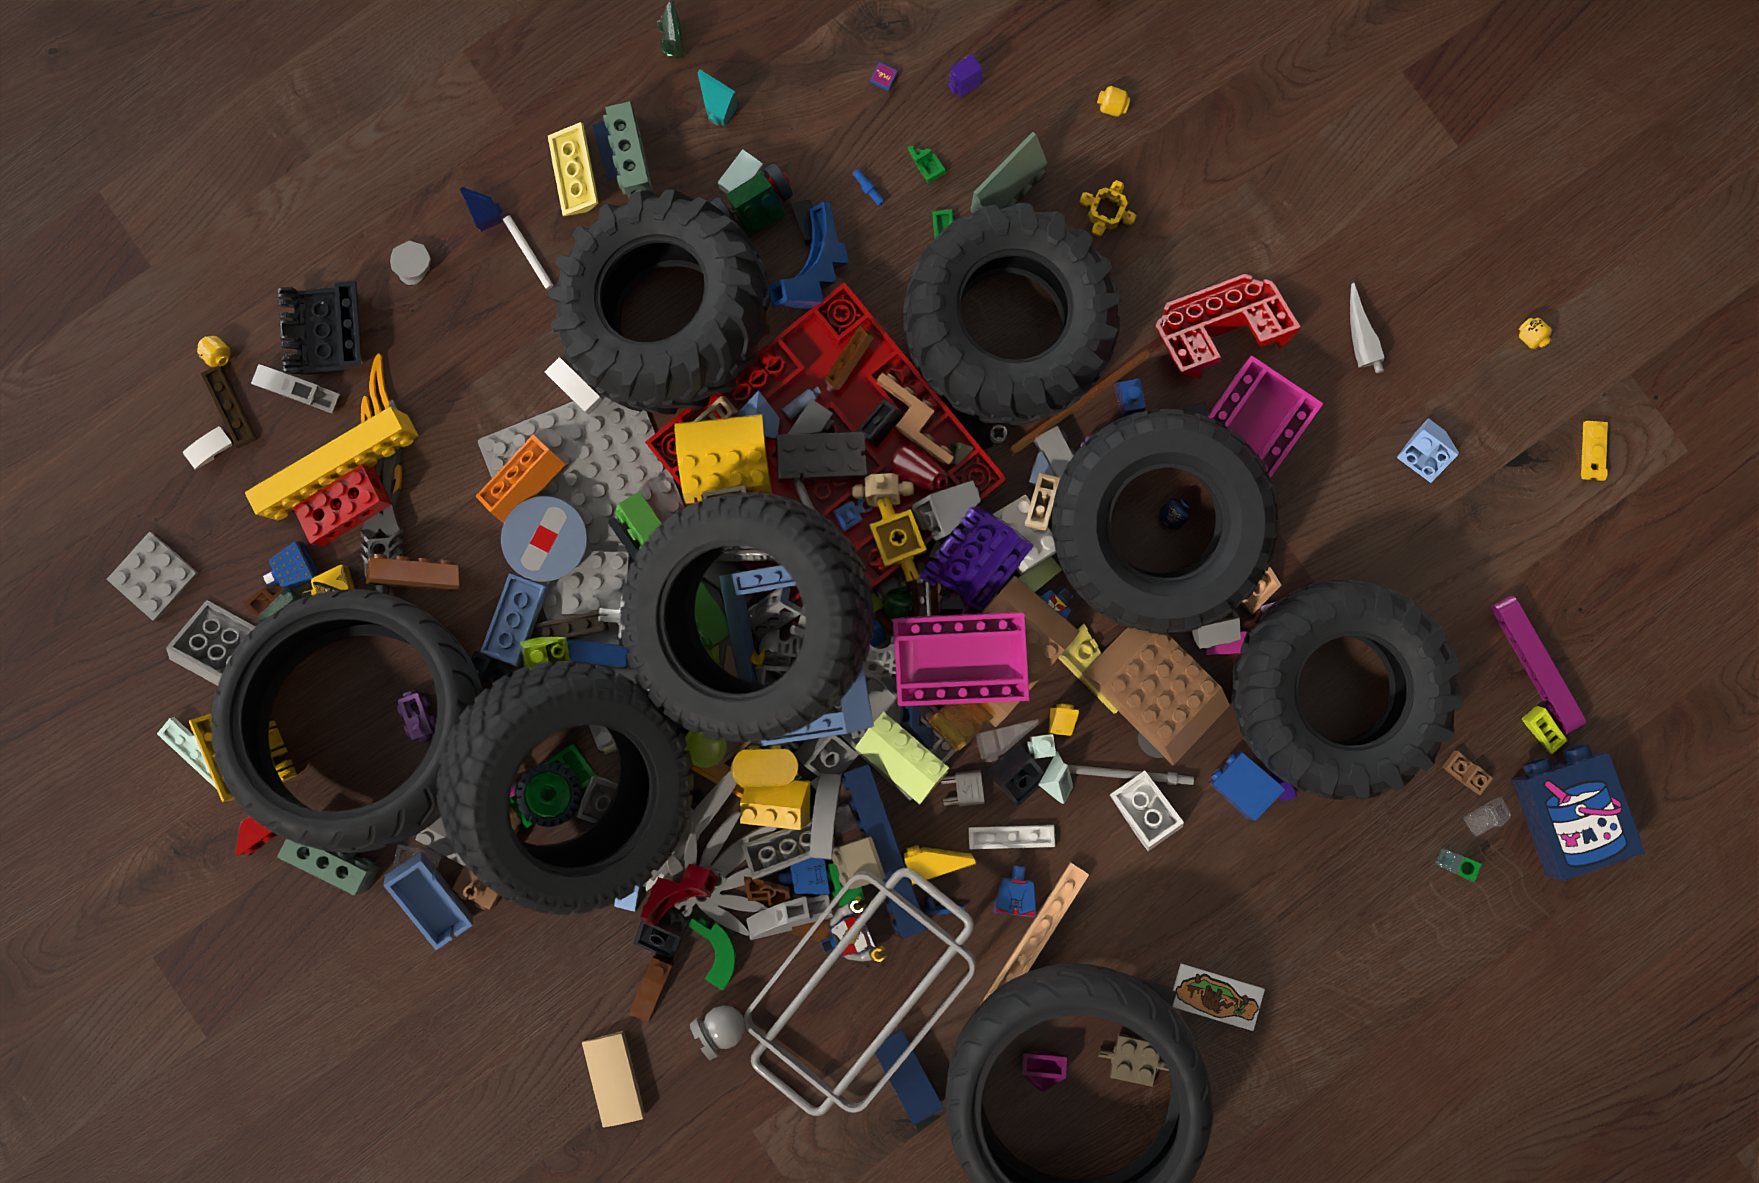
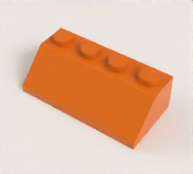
(520, 478)

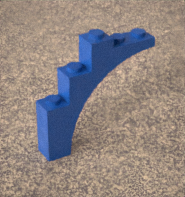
(824, 258)

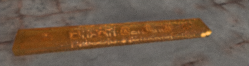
(1083, 400)

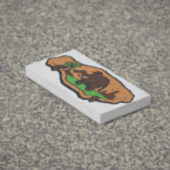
(1217, 997)

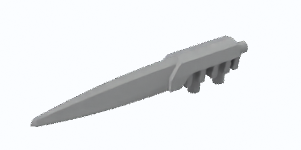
(700, 818)

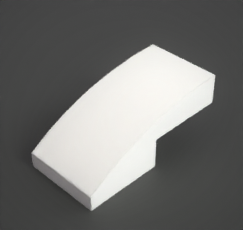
(207, 447)

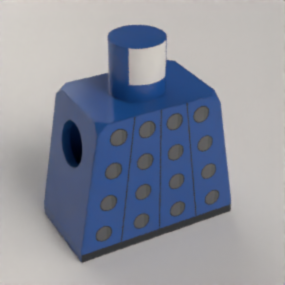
(291, 567)

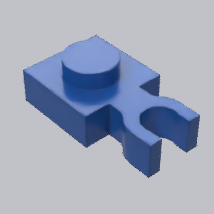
(849, 514)

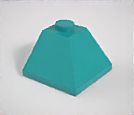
(718, 99)

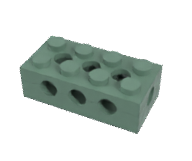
(627, 149)
(336, 868)

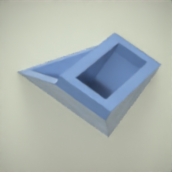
(758, 405)

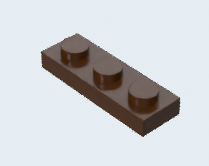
(849, 358)

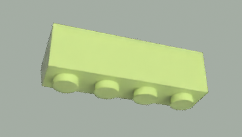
(902, 758)

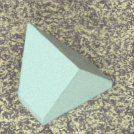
(1057, 779)

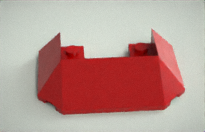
(1238, 302)

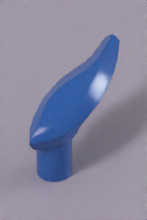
(936, 910)

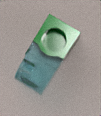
(1458, 865)

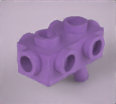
(418, 722)

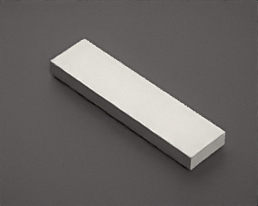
(1011, 837)

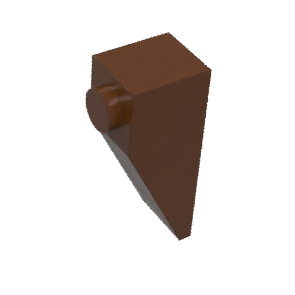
(651, 987)

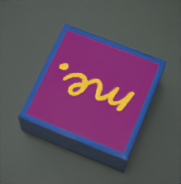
(883, 76)

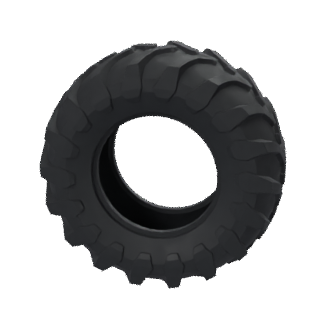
(1026, 245)
(622, 251)
(1418, 704)

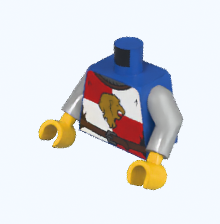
(862, 944)

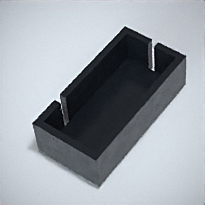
(820, 457)

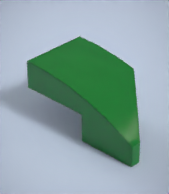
(927, 163)

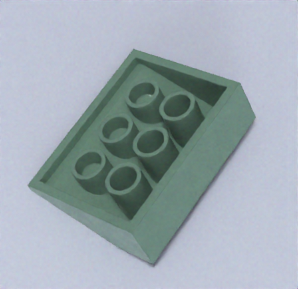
(1012, 176)

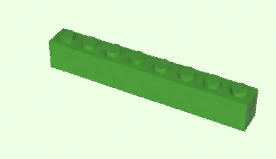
(641, 523)

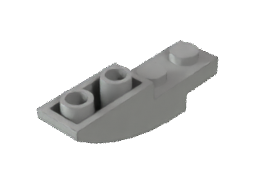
(295, 388)
(787, 915)

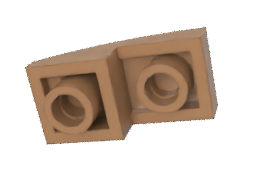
(1467, 772)

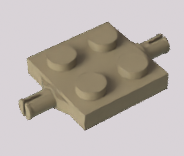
(1133, 1060)

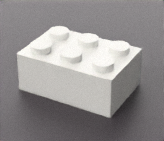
(1043, 542)

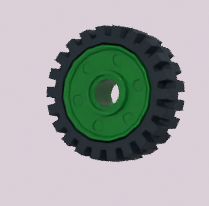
(533, 799)

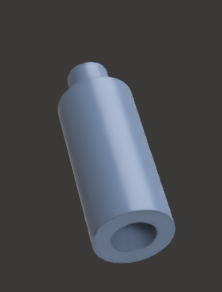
(798, 405)

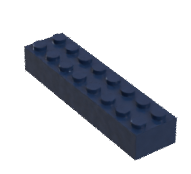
(876, 824)

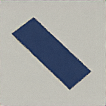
(606, 152)

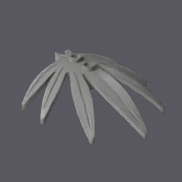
(724, 864)

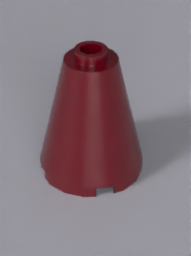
(918, 467)

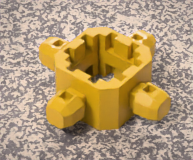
(1113, 195)

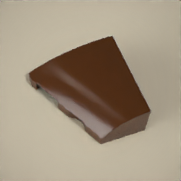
(763, 890)

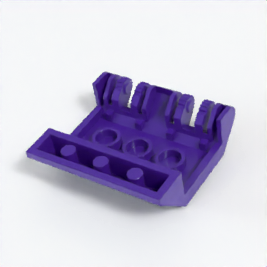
(977, 557)

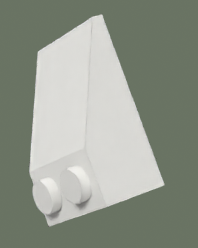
(1147, 810)

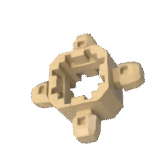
(880, 486)

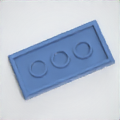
(514, 619)

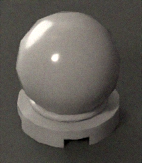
(720, 1030)

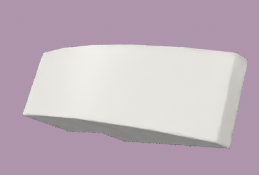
(573, 385)

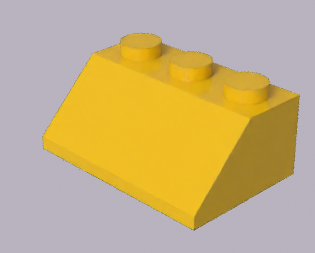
(777, 805)

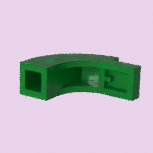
(724, 950)

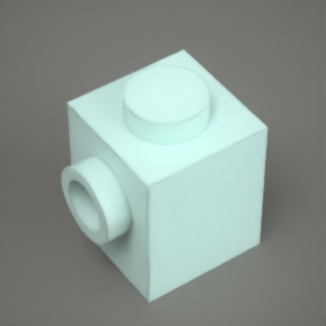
(1041, 746)

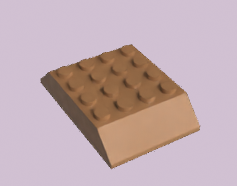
(1046, 636)
(1158, 690)

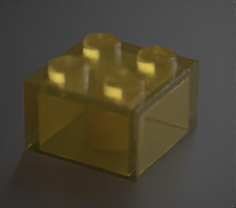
(960, 722)

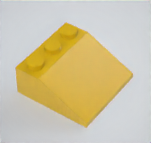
(934, 862)

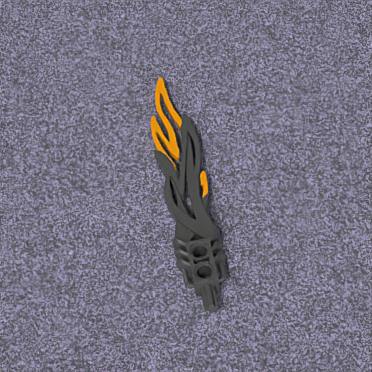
(388, 472)

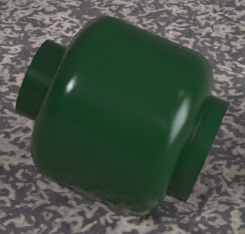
(898, 604)

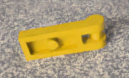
(1594, 450)

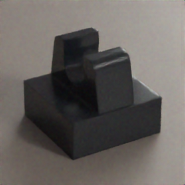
(951, 607)

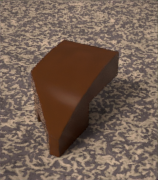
(262, 599)

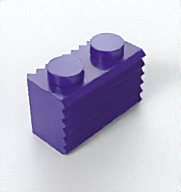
(965, 76)

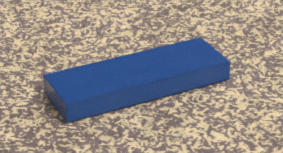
(597, 653)

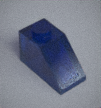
(482, 209)

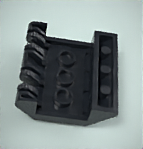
(320, 329)

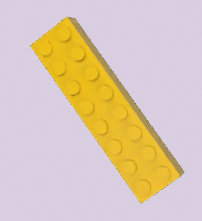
(361, 445)

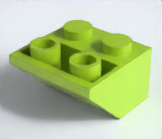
(544, 650)

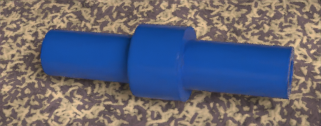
(868, 187)

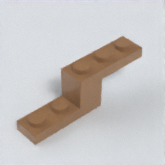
(915, 419)

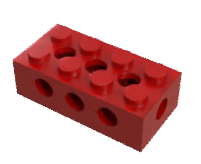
(342, 505)

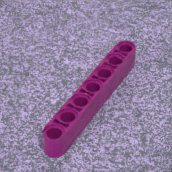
(1538, 664)

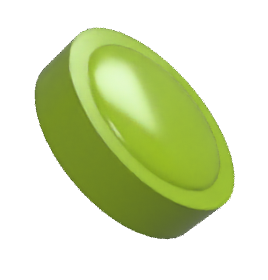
(704, 750)

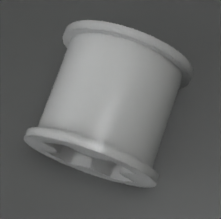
(998, 440)

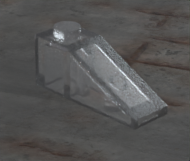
(999, 740)

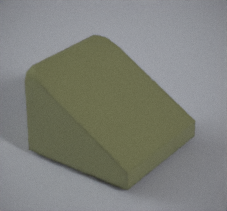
(959, 451)

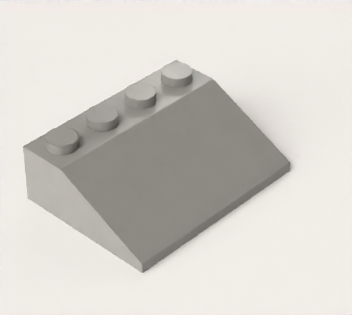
(208, 641)

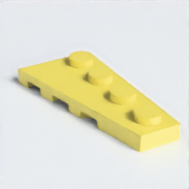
(1080, 656)

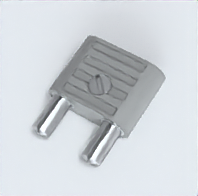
(968, 788)

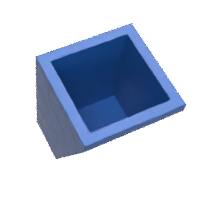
(1246, 786)

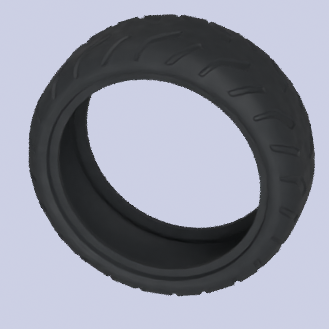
(261, 667)
(1090, 992)

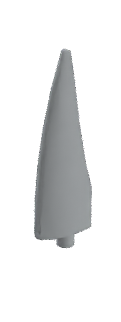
(1365, 341)

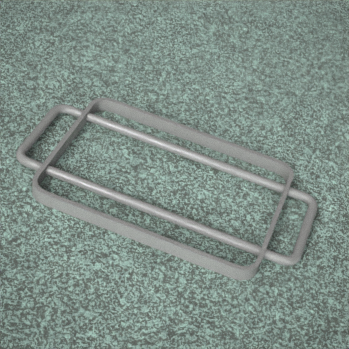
(834, 1095)

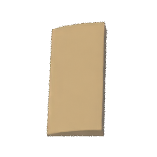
(613, 1079)

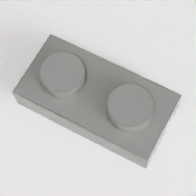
(503, 450)

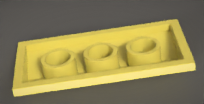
(573, 170)

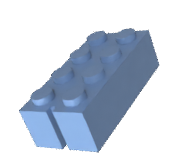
(428, 900)

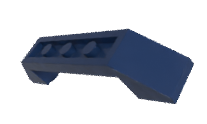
(910, 722)

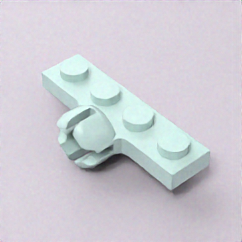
(186, 746)

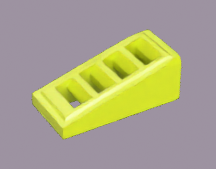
(1535, 719)

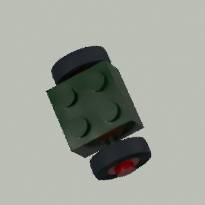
(756, 200)

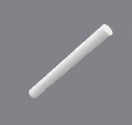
(528, 252)

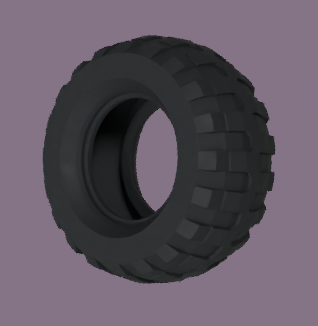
(1242, 534)

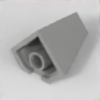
(945, 509)

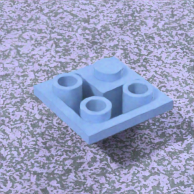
(1428, 451)

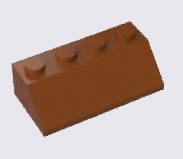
(412, 574)

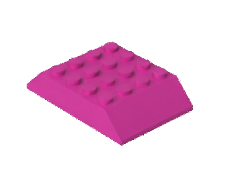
(1265, 411)
(961, 658)

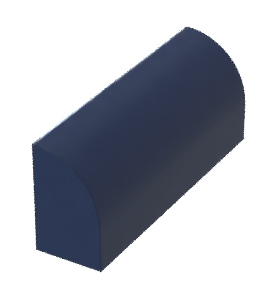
(909, 1079)

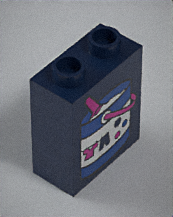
(1577, 813)

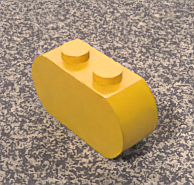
(764, 767)

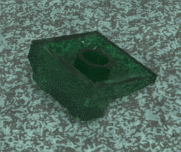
(671, 30)

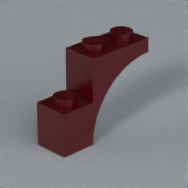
(666, 893)

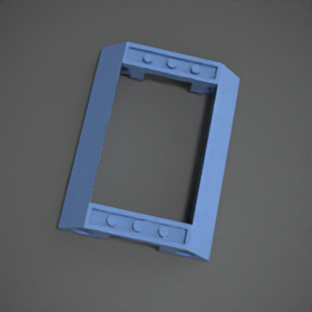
(856, 702)

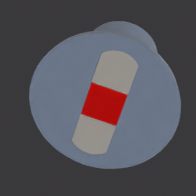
(543, 538)

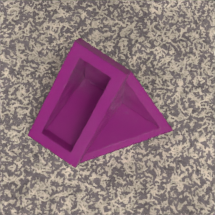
(1044, 1068)

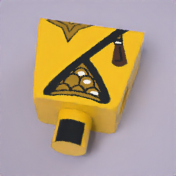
(331, 580)

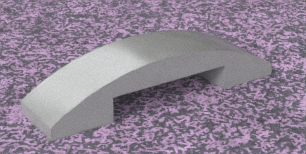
(825, 816)

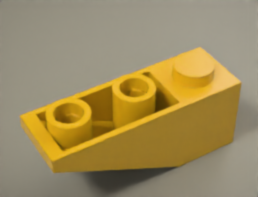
(1062, 719)

